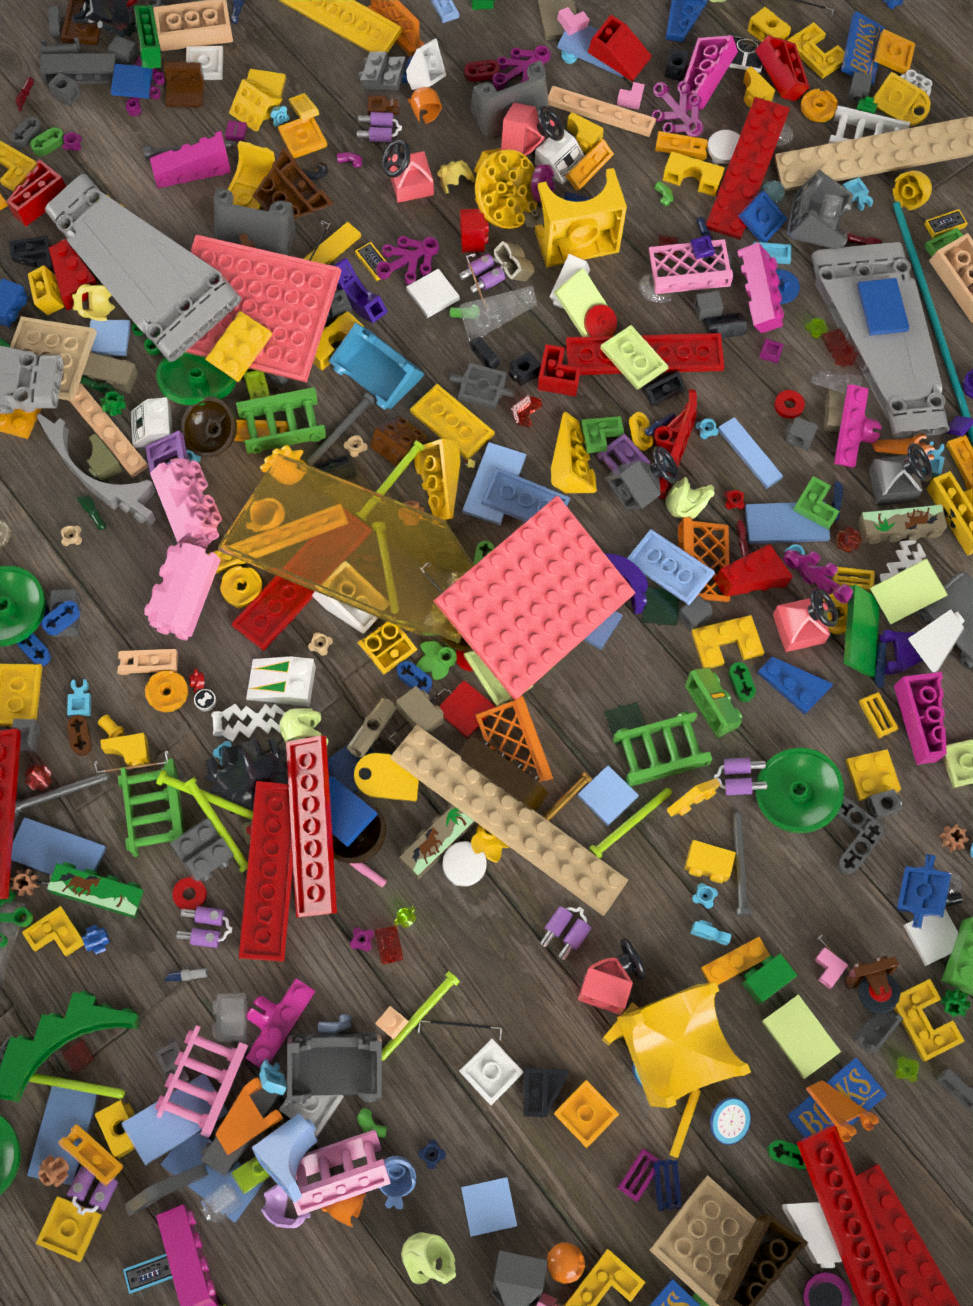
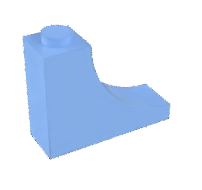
(283, 1151)

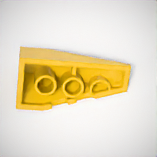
(570, 461)
(440, 472)

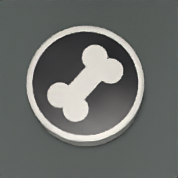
(205, 700)

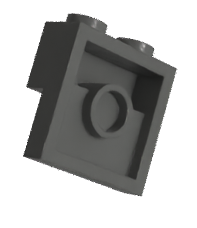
(382, 72)
(202, 850)

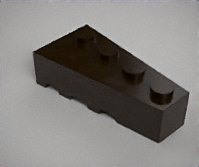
(504, 773)
(760, 1262)

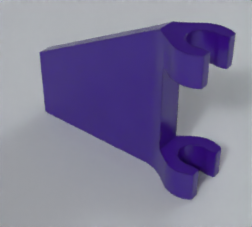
(905, 653)

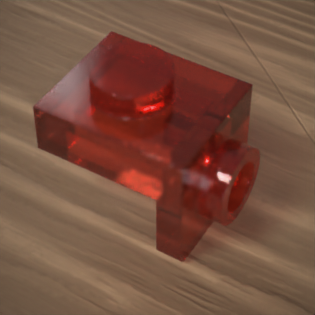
(525, 408)
(389, 945)

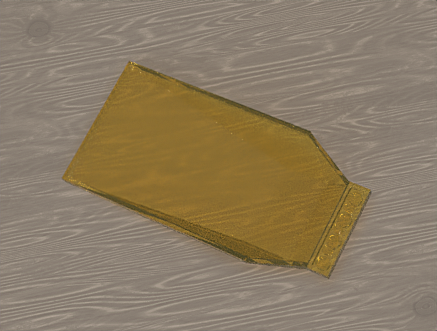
(350, 546)

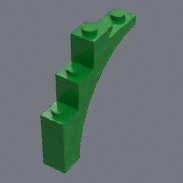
(82, 1017)

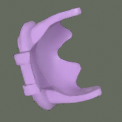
(275, 1209)

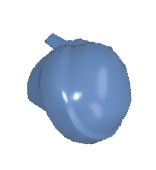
(402, 1180)

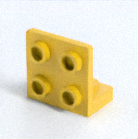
(252, 103)

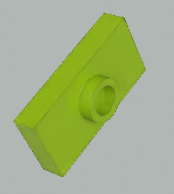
(256, 384)
(249, 1175)

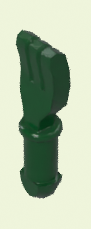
(101, 387)
(89, 506)

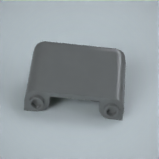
(491, 107)
(805, 209)
(269, 230)
(958, 599)
(334, 1065)

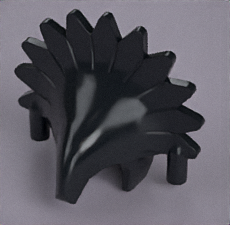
(109, 14)
(243, 767)

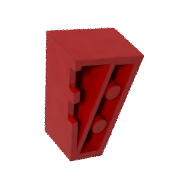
(783, 66)
(38, 190)
(69, 272)
(753, 572)

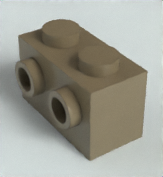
(419, 710)

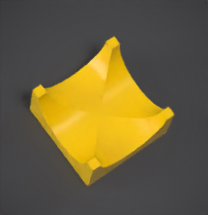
(581, 228)
(679, 1045)

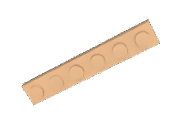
(601, 111)
(108, 432)

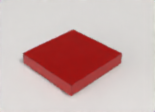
(463, 706)

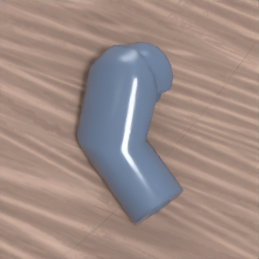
(335, 1027)

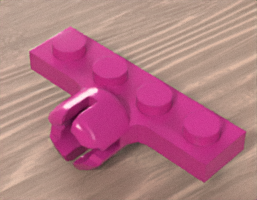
(854, 427)
(276, 1021)

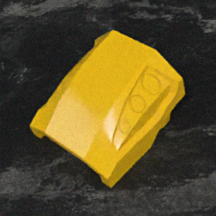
(387, 647)

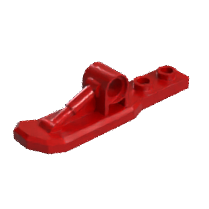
(677, 436)

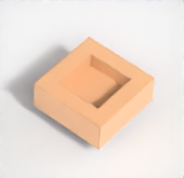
(391, 1022)

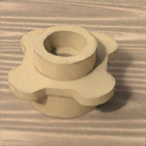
(355, 440)
(71, 530)
(317, 638)

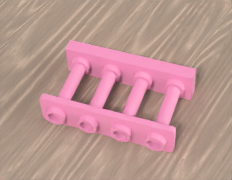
(215, 1099)
(343, 1185)

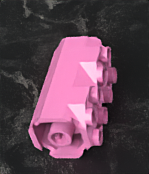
(189, 511)
(184, 589)

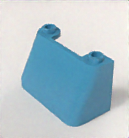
(375, 366)

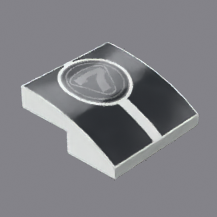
(746, 54)

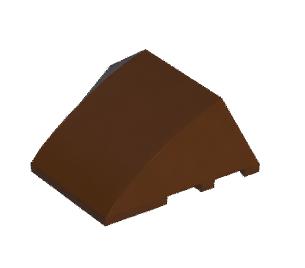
(292, 185)

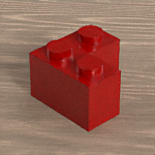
(473, 230)
(555, 376)

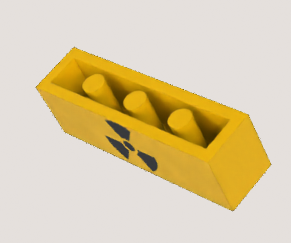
(956, 508)

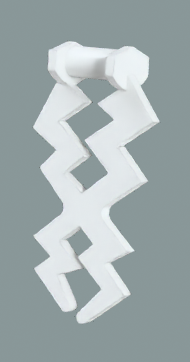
(904, 561)
(257, 721)

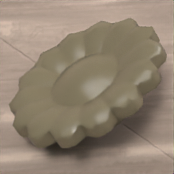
(534, 218)
(4, 533)

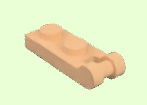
(147, 661)

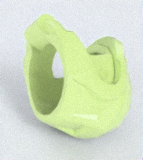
(685, 502)
(299, 724)
(420, 1255)

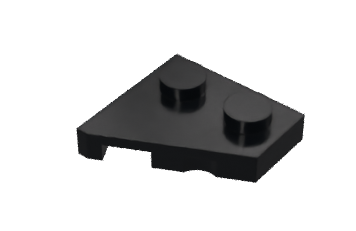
(32, 252)
(541, 1090)

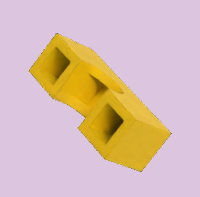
(682, 166)
(335, 332)

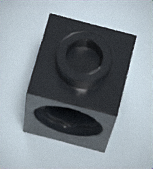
(676, 64)
(526, 362)

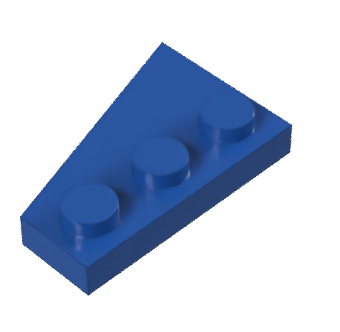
(683, 17)
(794, 684)

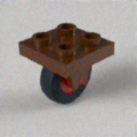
(877, 987)

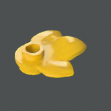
(488, 844)

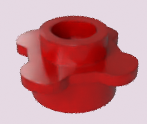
(734, 494)
(196, 680)

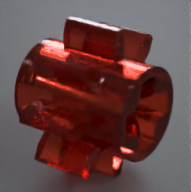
(844, 355)
(848, 539)
(38, 777)

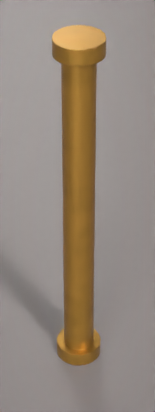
(585, 779)

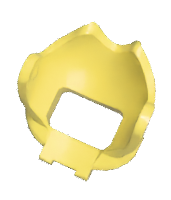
(450, 174)
(98, 302)

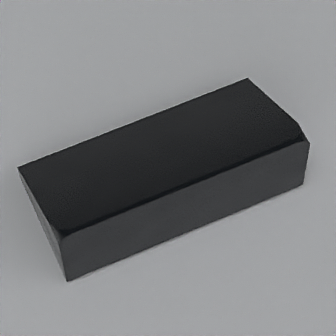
(727, 325)
(663, 388)
(341, 467)

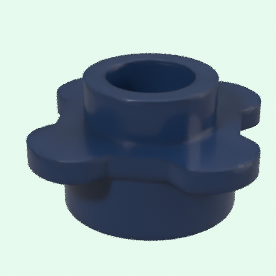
(425, 1154)

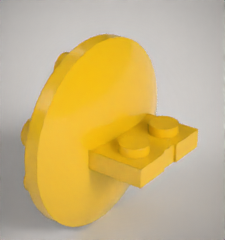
(505, 188)

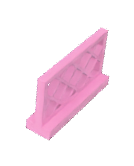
(689, 281)

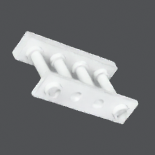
(864, 120)

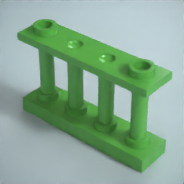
(278, 403)
(657, 769)
(173, 814)

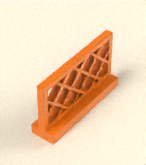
(396, 12)
(686, 542)
(529, 734)

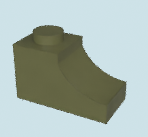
(102, 462)

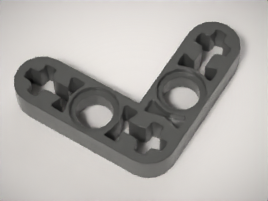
(863, 829)
(165, 1187)

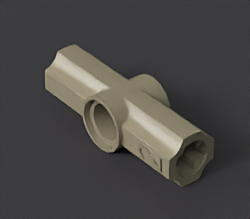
(365, 736)

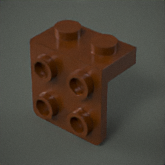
(184, 84)
(396, 439)

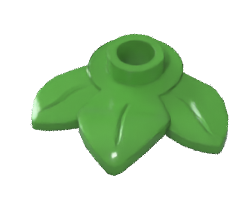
(433, 659)

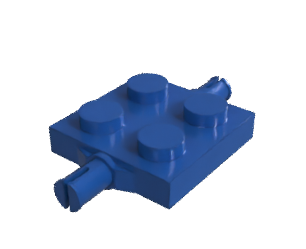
(924, 891)

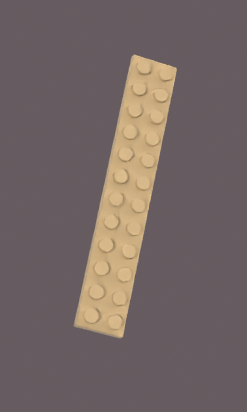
(878, 153)
(510, 820)

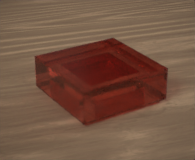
(667, 240)
(833, 339)
(78, 1056)

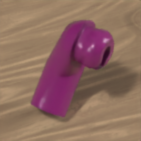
(348, 157)

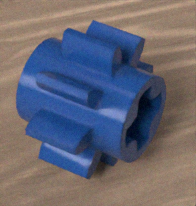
(96, 939)

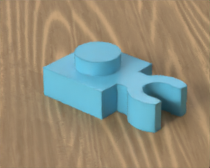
(859, 193)
(937, 462)
(79, 702)
(705, 930)
(271, 1079)

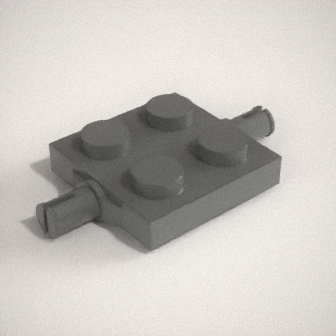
(482, 386)

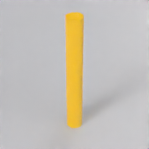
(684, 1124)

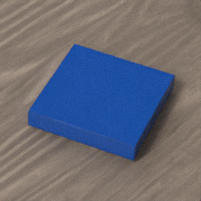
(131, 81)
(762, 217)

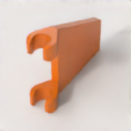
(900, 446)
(841, 1109)
(244, 1120)

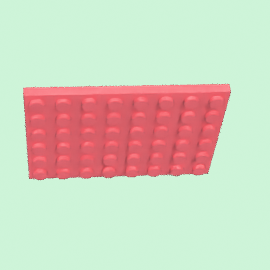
(279, 293)
(534, 597)

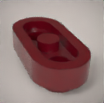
(481, 70)

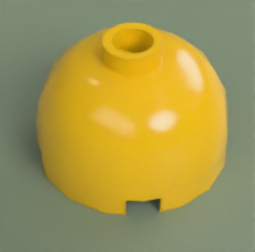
(912, 189)

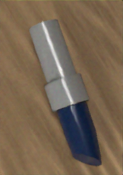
(187, 975)

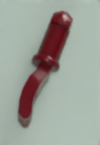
(25, 91)
(862, 241)
(742, 542)

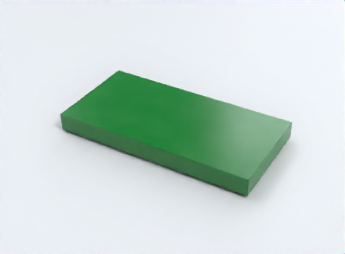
(862, 631)

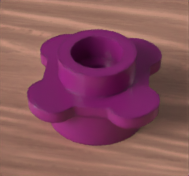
(72, 141)
(363, 945)

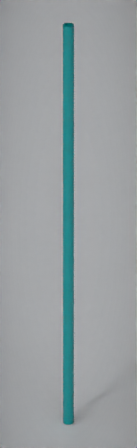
(933, 316)

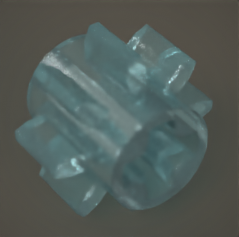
(774, 190)

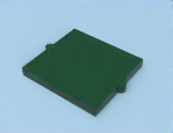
(660, 607)
(625, 717)

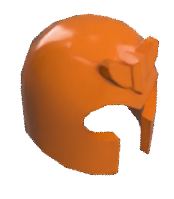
(425, 99)
(345, 1209)
(565, 1262)

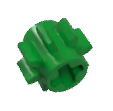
(867, 105)
(113, 403)
(956, 1002)

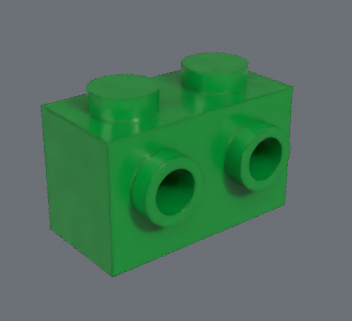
(769, 978)

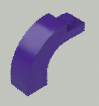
(362, 301)
(634, 578)

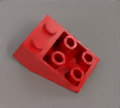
(619, 48)

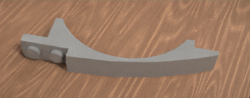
(128, 496)

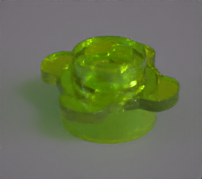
(818, 323)
(405, 917)
(913, 1066)

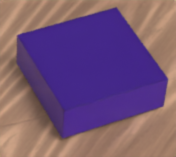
(702, 247)
(960, 425)

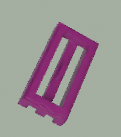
(628, 1192)

